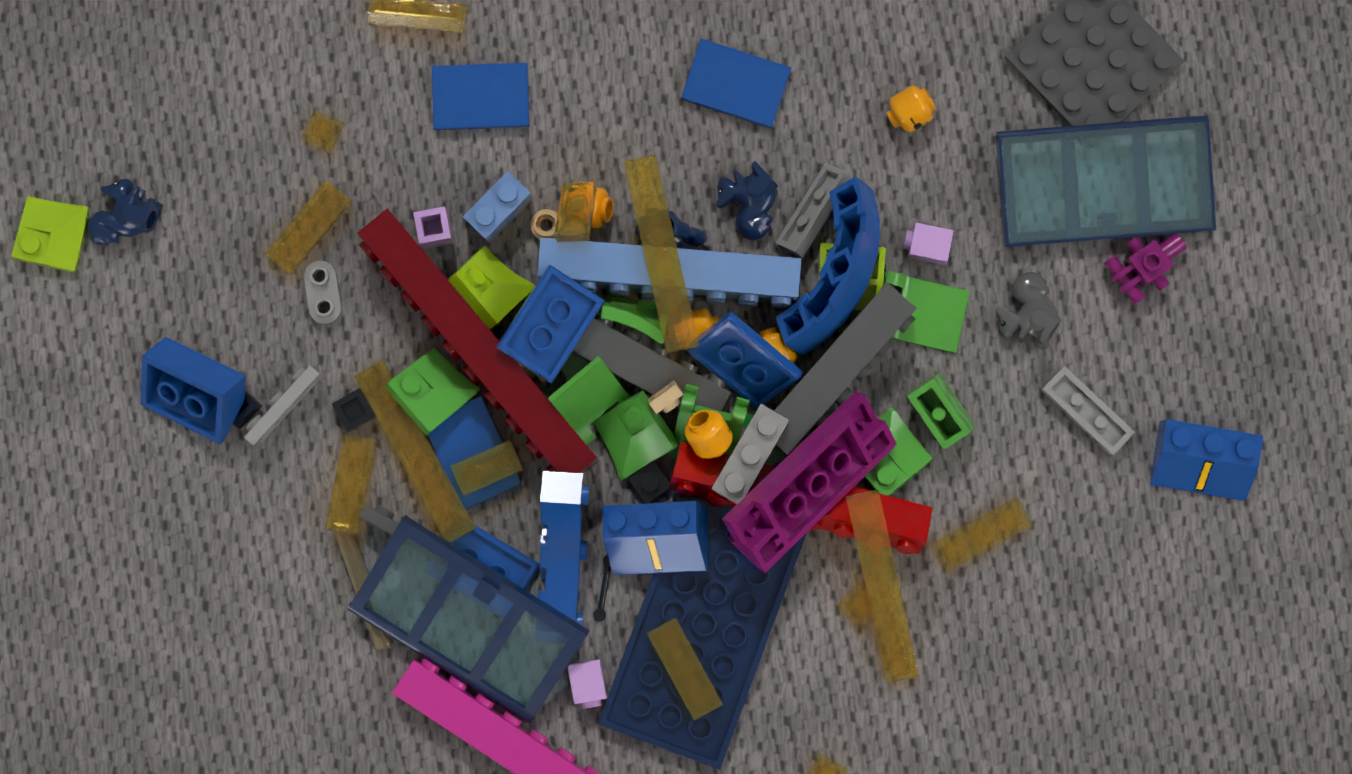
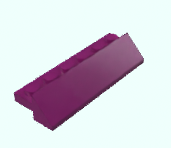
(809, 482)

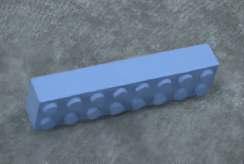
(705, 273)

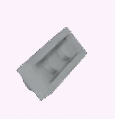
(812, 211)
(282, 405)
(1087, 411)
(750, 454)

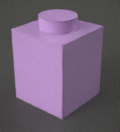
(433, 227)
(928, 243)
(587, 683)

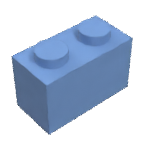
(498, 207)

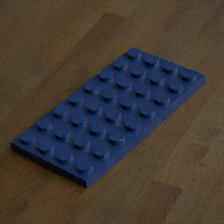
(727, 623)

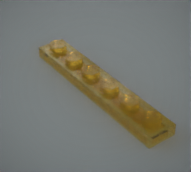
(661, 254)
(416, 455)
(882, 586)

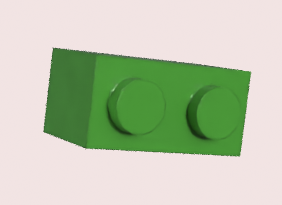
(941, 410)

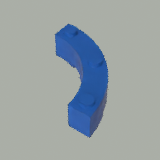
(843, 273)
(562, 540)

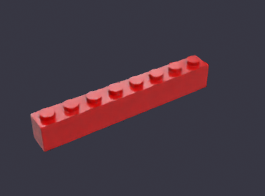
(905, 520)

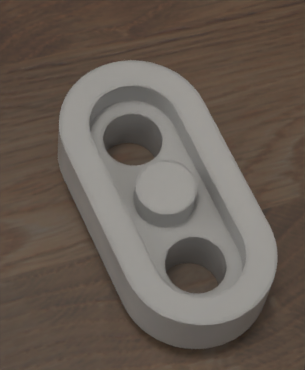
(323, 292)

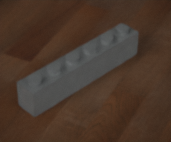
(841, 364)
(644, 366)

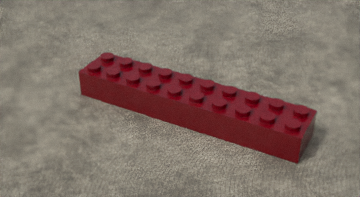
(473, 342)

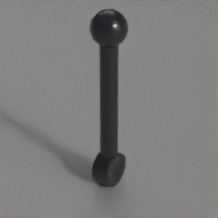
(681, 244)
(600, 614)

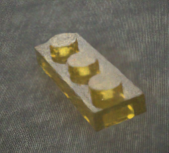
(419, 14)
(308, 227)
(351, 484)
(982, 534)
(684, 669)

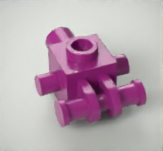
(1146, 265)

